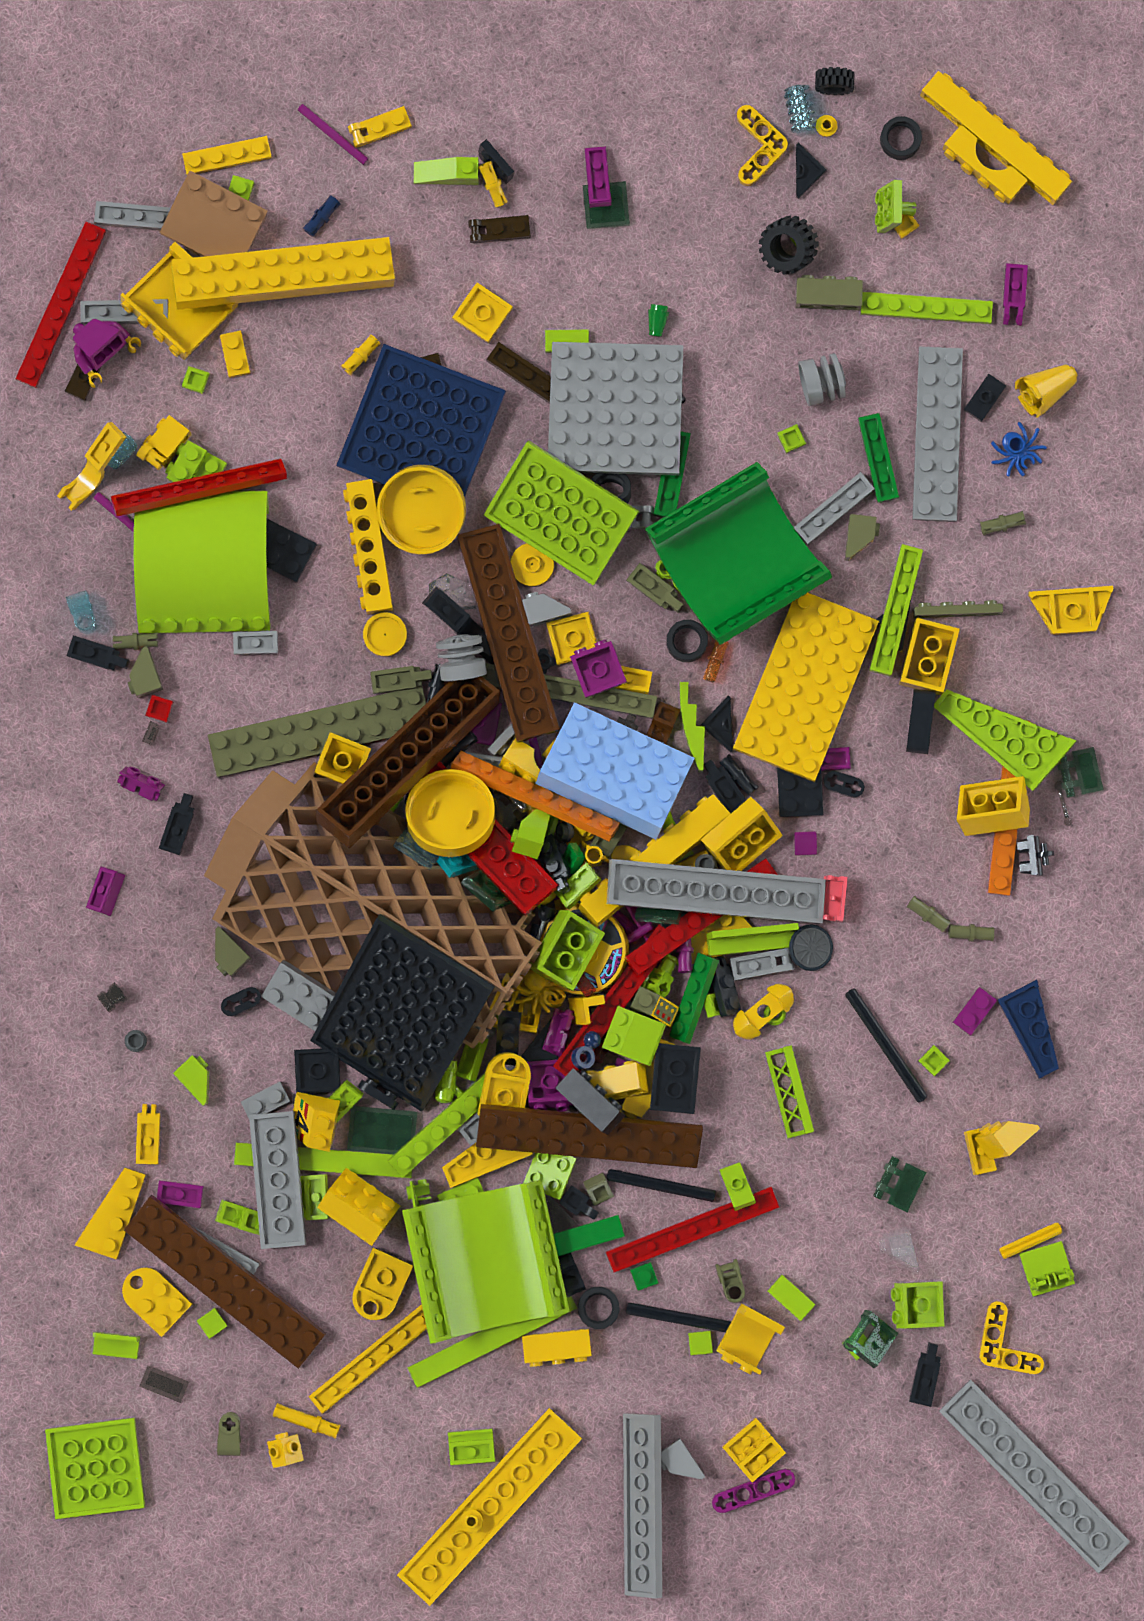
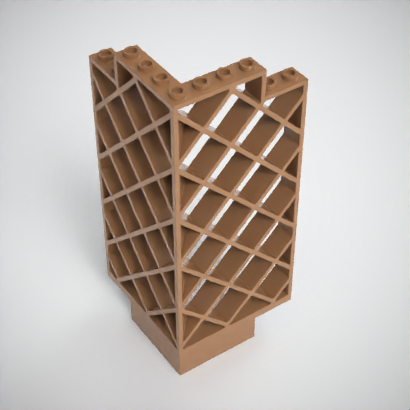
(273, 805)

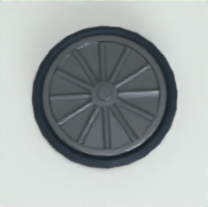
(811, 947)

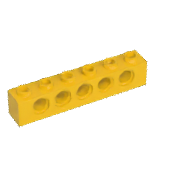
(365, 491)

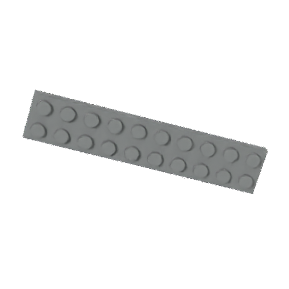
(715, 891)
(1034, 1476)

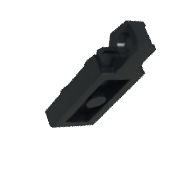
(95, 654)
(723, 786)
(178, 826)
(555, 863)
(926, 1376)

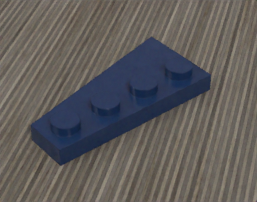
(1028, 1021)

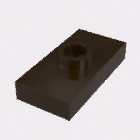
(79, 384)

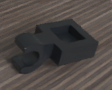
(576, 1202)

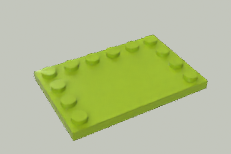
(561, 513)

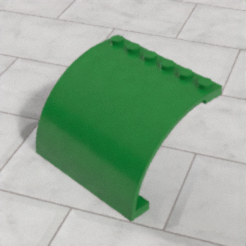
(735, 554)

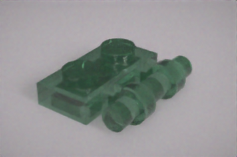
(1086, 771)
(905, 1188)

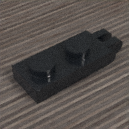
(725, 989)

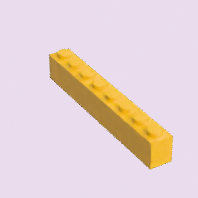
(996, 137)
(668, 849)

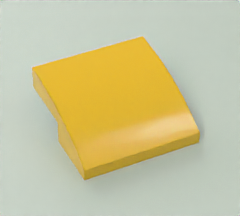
(753, 1449)

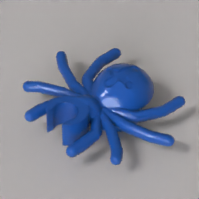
(1018, 450)

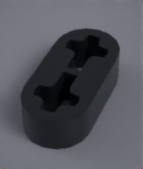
(841, 789)
(238, 997)

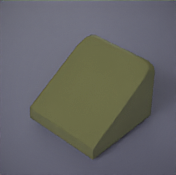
(598, 1189)

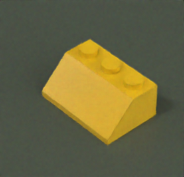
(993, 806)

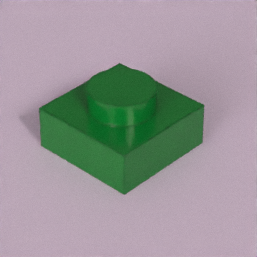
(574, 857)
(644, 1276)

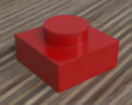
(159, 708)

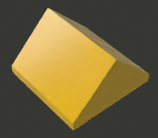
(340, 758)

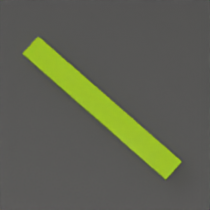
(332, 1161)
(474, 1347)

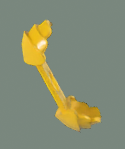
(748, 1023)

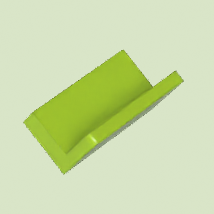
(116, 1345)

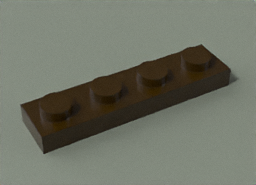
(521, 371)

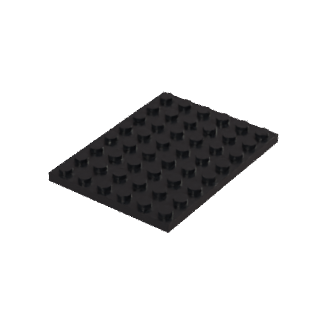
(402, 1012)

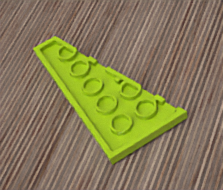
(1010, 740)

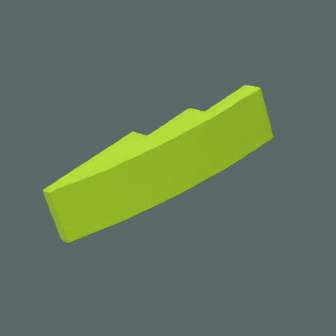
(693, 733)

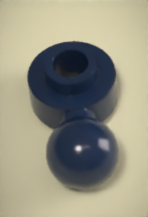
(591, 1040)

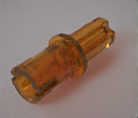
(715, 661)

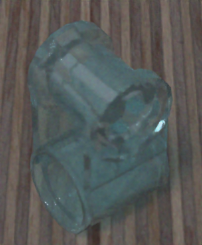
(82, 609)

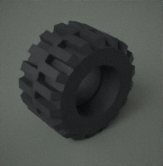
(804, 240)

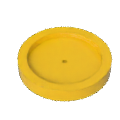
(530, 574)
(386, 624)

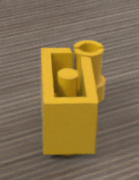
(164, 443)

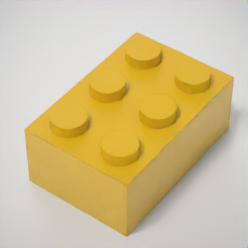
(929, 656)
(742, 836)
(358, 1206)

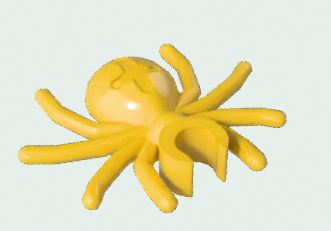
(539, 988)

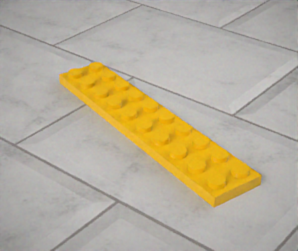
(496, 1500)

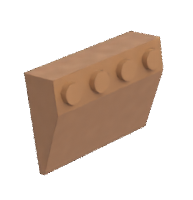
(212, 218)

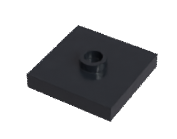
(317, 1071)

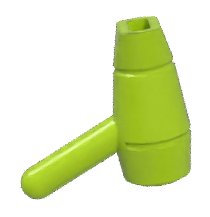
(447, 1087)

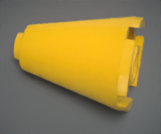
(1045, 388)

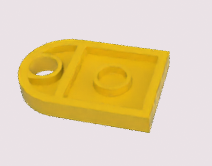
(506, 1086)
(381, 1283)
(156, 1301)

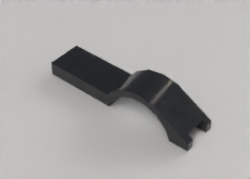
(456, 618)

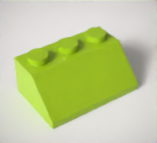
(567, 949)

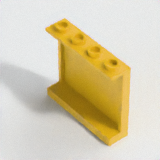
(184, 327)

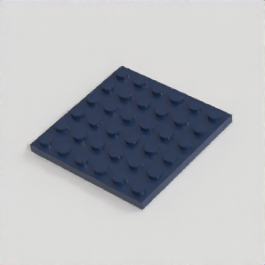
(420, 417)

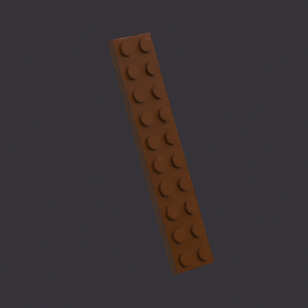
(508, 633)
(578, 1137)
(225, 1281)

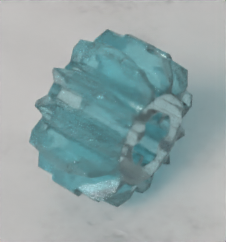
(123, 453)

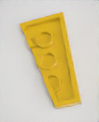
(477, 1162)
(106, 1228)

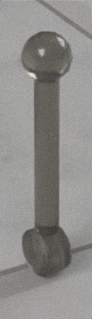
(1067, 821)

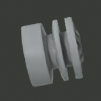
(822, 379)
(461, 657)

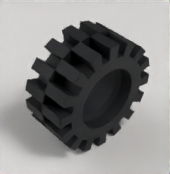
(834, 81)

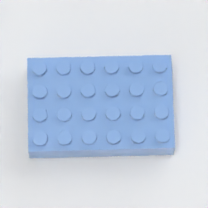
(614, 770)

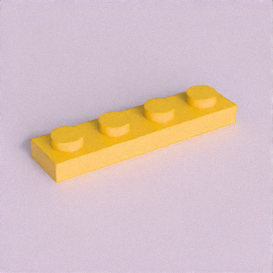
(227, 155)

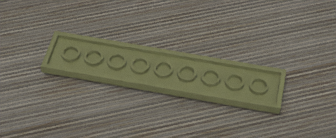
(306, 732)

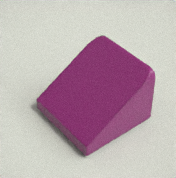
(805, 843)

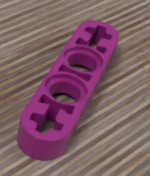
(754, 1494)

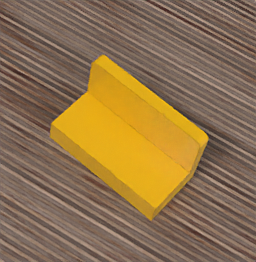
(580, 1005)

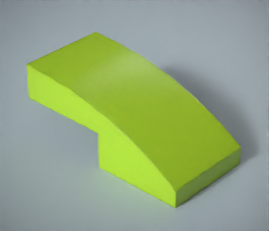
(238, 1217)

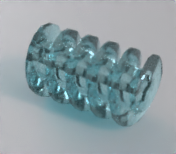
(798, 109)

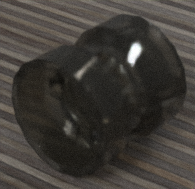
(113, 996)

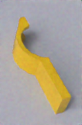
(97, 459)

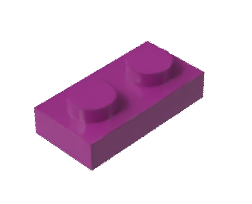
(974, 1011)
(180, 1194)

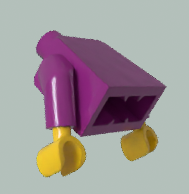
(98, 343)

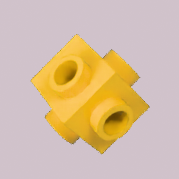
(285, 1450)

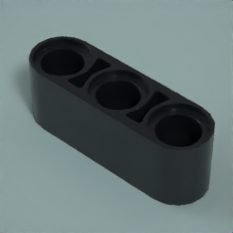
(920, 721)

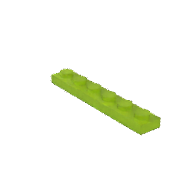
(926, 308)
(896, 610)
(438, 1129)

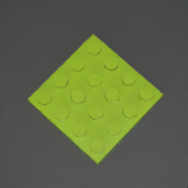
(95, 1468)

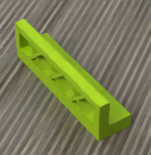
(750, 939)
(797, 1089)

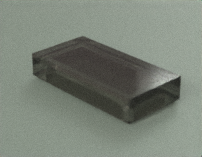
(164, 1384)

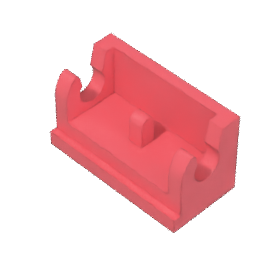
(834, 898)

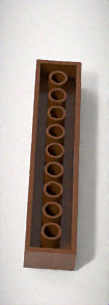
(406, 758)

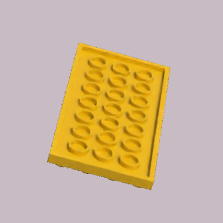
(805, 685)

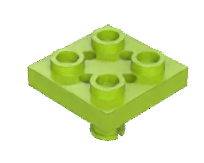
(891, 207)

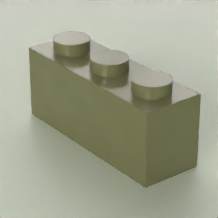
(829, 293)

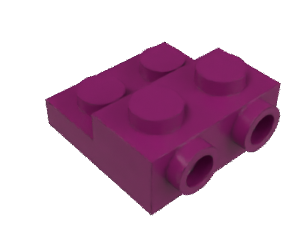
(598, 668)
(542, 1087)

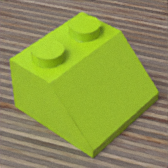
(634, 1035)

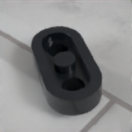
(386, 1098)

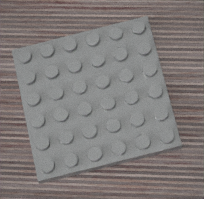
(616, 407)

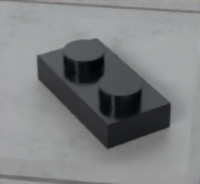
(501, 167)

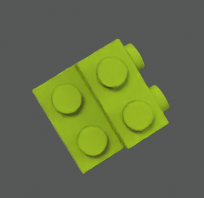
(192, 463)
(918, 1304)

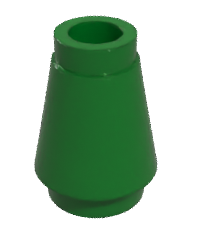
(657, 319)

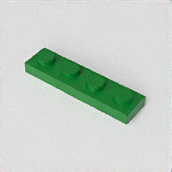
(878, 458)
(670, 485)
(694, 998)

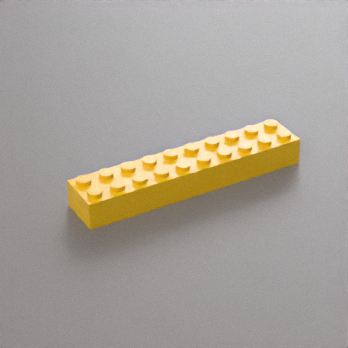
(283, 273)

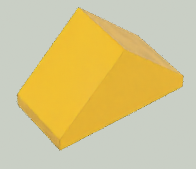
(529, 1022)

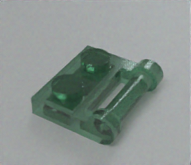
(876, 1343)

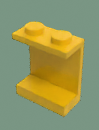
(748, 1338)

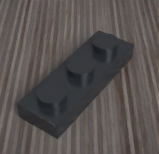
(508, 1034)

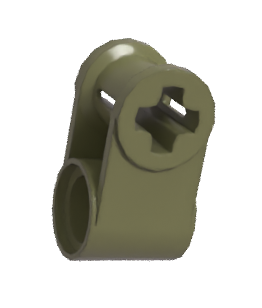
(730, 1279)
(229, 1439)

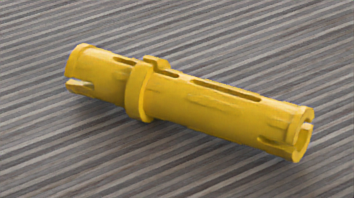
(305, 1420)

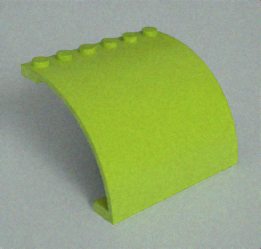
(203, 565)
(485, 1260)

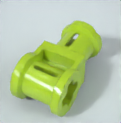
(661, 976)

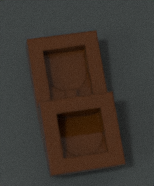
(663, 722)

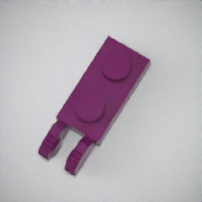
(1014, 291)

